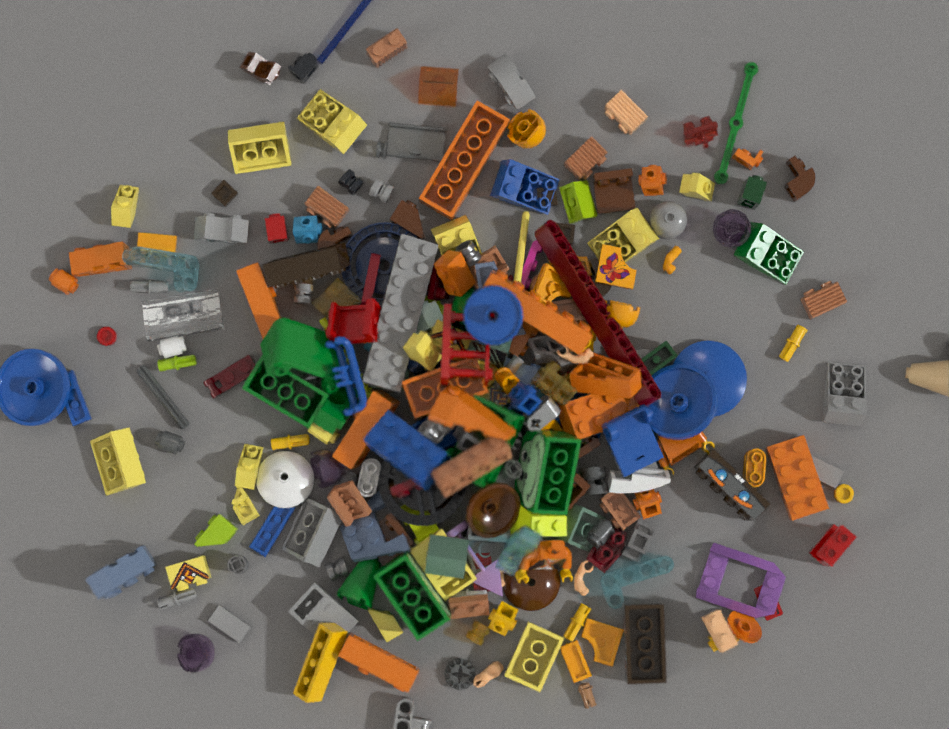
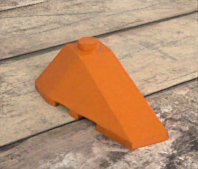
(462, 409)

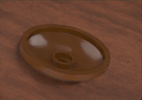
(498, 515)
(536, 596)

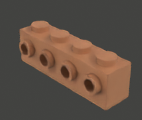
(471, 465)

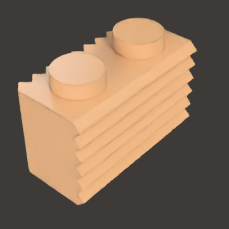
(625, 113)
(719, 630)

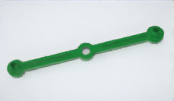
(721, 175)

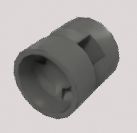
(597, 474)

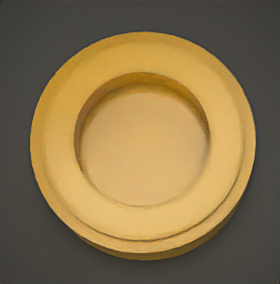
(843, 493)

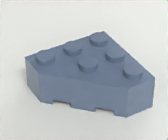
(123, 573)

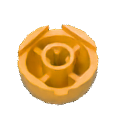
(527, 129)
(623, 313)

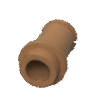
(587, 695)

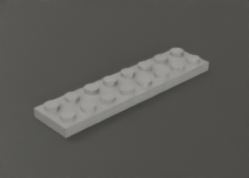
(400, 312)

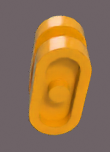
(754, 467)

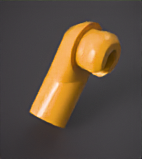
(670, 257)

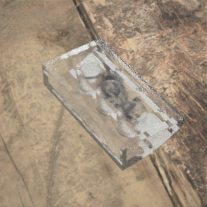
(182, 315)

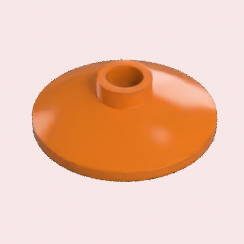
(744, 627)

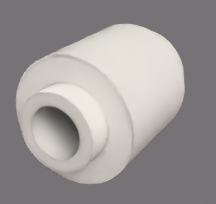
(172, 346)

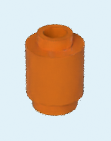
(63, 281)

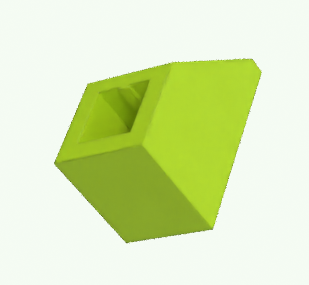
(218, 532)

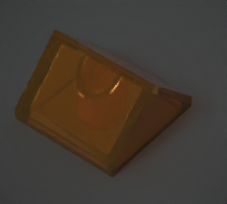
(438, 86)

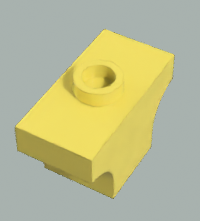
(697, 186)
(422, 350)

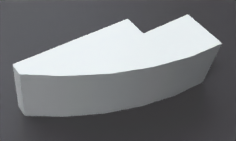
(639, 481)

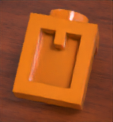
(745, 158)

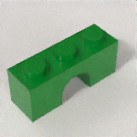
(331, 414)

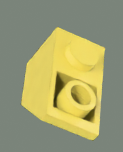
(124, 206)
(248, 466)

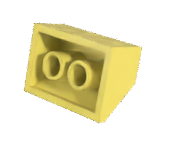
(259, 147)
(117, 461)

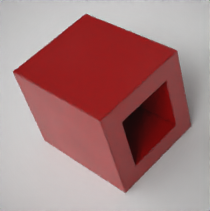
(276, 228)

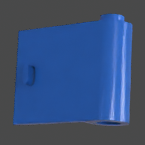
(632, 440)

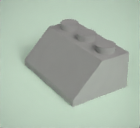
(312, 532)

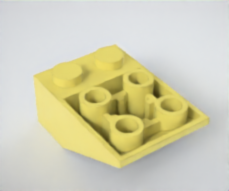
(332, 121)
(454, 233)
(629, 233)
(444, 585)

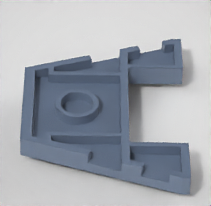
(366, 539)

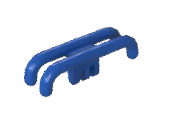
(348, 374)

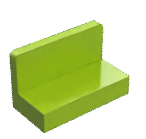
(578, 201)

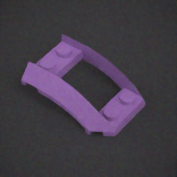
(714, 573)

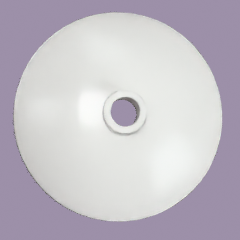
(286, 492)

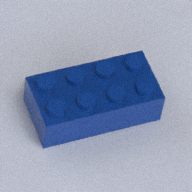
(406, 449)

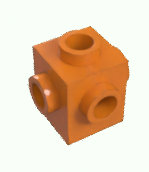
(652, 180)
(648, 499)

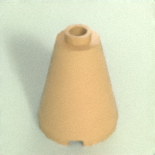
(930, 376)

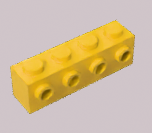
(320, 662)

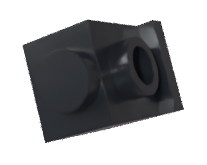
(304, 67)

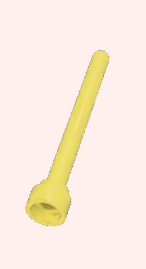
(521, 246)

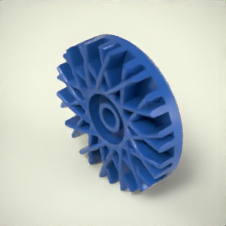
(491, 330)

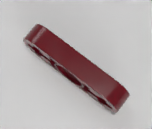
(371, 277)

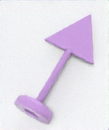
(487, 577)

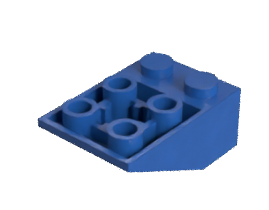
(519, 184)

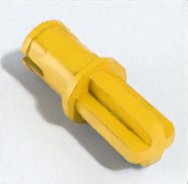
(793, 343)
(290, 441)
(576, 622)

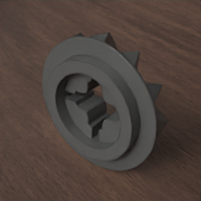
(453, 667)

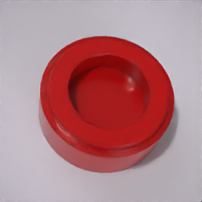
(106, 336)

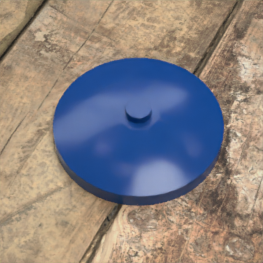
(722, 367)
(33, 387)
(685, 403)

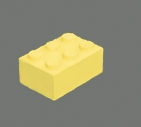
(534, 656)

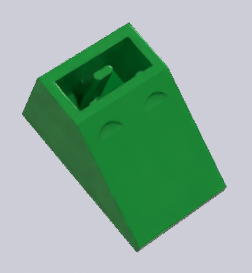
(769, 253)

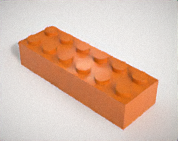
(464, 160)
(545, 314)

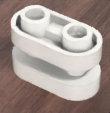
(369, 477)

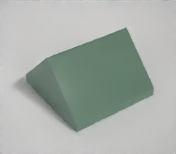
(446, 556)

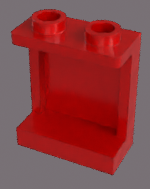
(354, 322)
(832, 545)

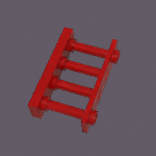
(449, 353)

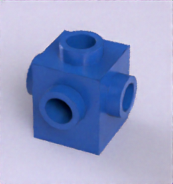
(524, 398)

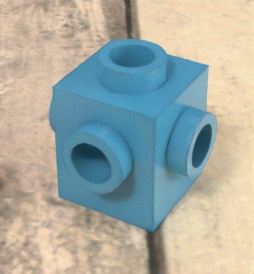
(306, 229)

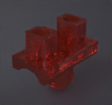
(701, 134)

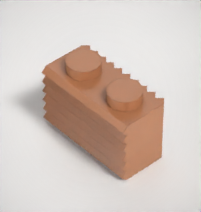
(386, 48)
(585, 159)
(326, 207)
(823, 300)

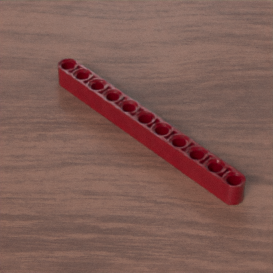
(594, 306)

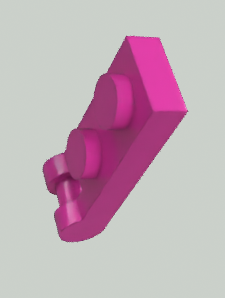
(530, 264)

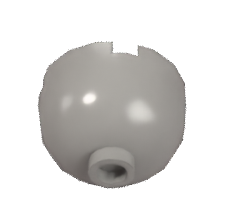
(668, 220)

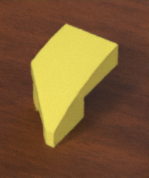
(244, 507)
(386, 624)

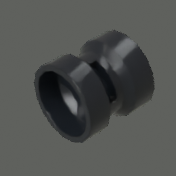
(351, 182)

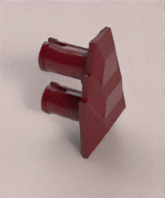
(607, 554)

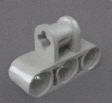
(413, 722)

